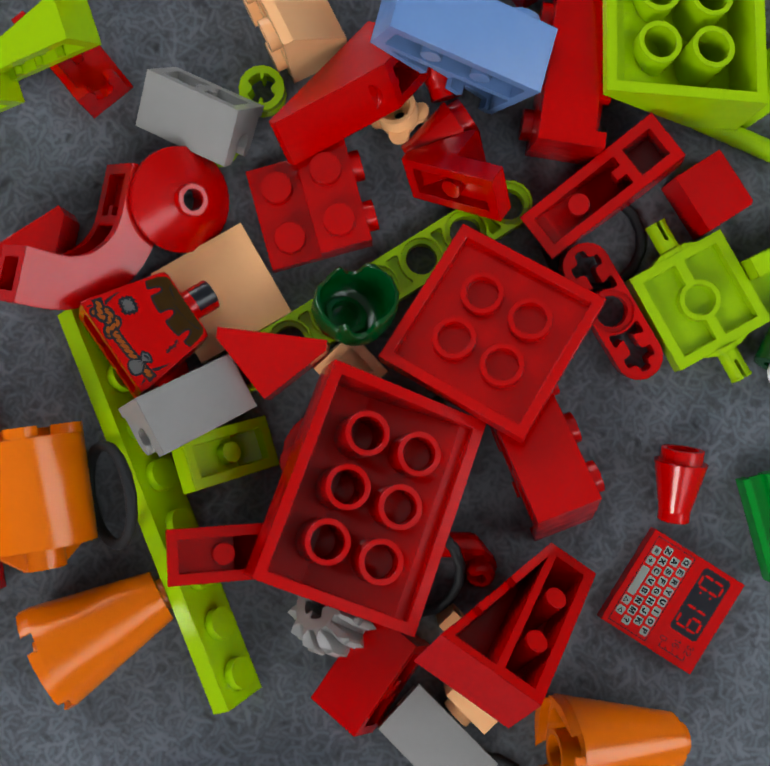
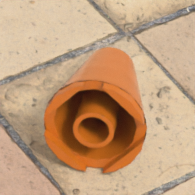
(92, 634)
(609, 733)

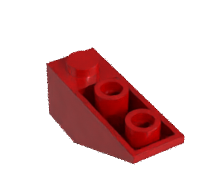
(344, 97)

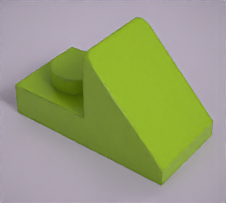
(225, 454)

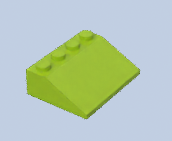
(687, 59)

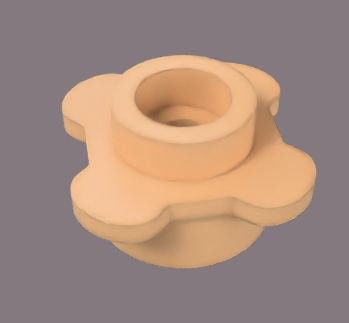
(400, 129)

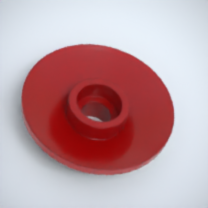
(159, 199)

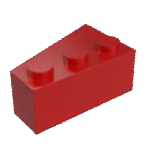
(571, 100)
(551, 472)
(514, 637)

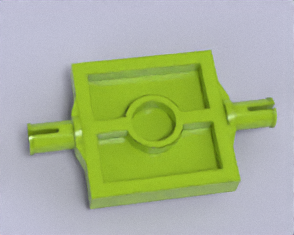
(698, 301)

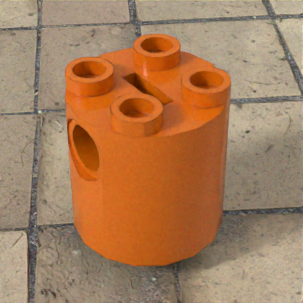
(44, 496)

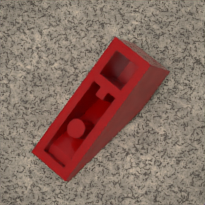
(604, 186)

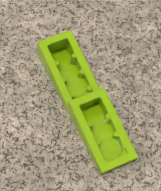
(42, 39)

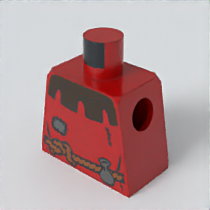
(148, 327)

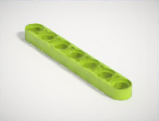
(434, 237)

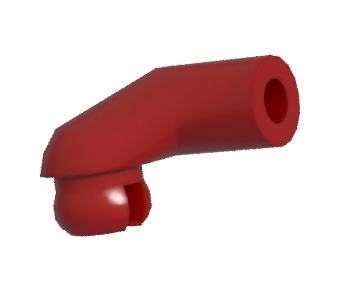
(478, 558)

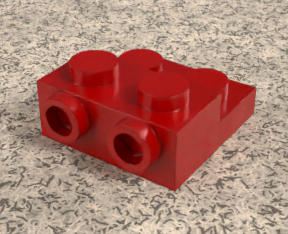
(312, 207)

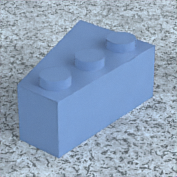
(474, 43)

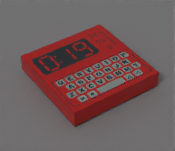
(670, 600)

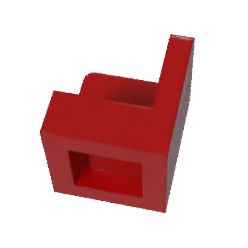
(707, 194)

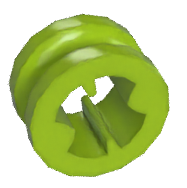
(264, 74)

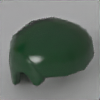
(355, 304)

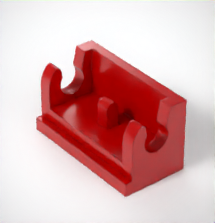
(91, 78)
(369, 679)

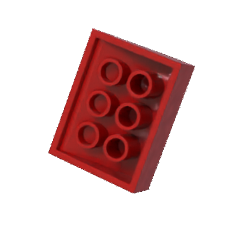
(367, 498)

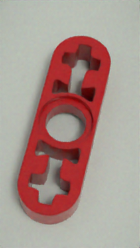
(632, 315)

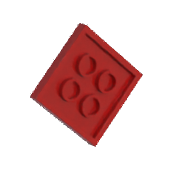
(492, 332)

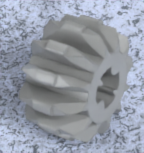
(327, 629)

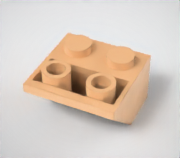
(297, 33)

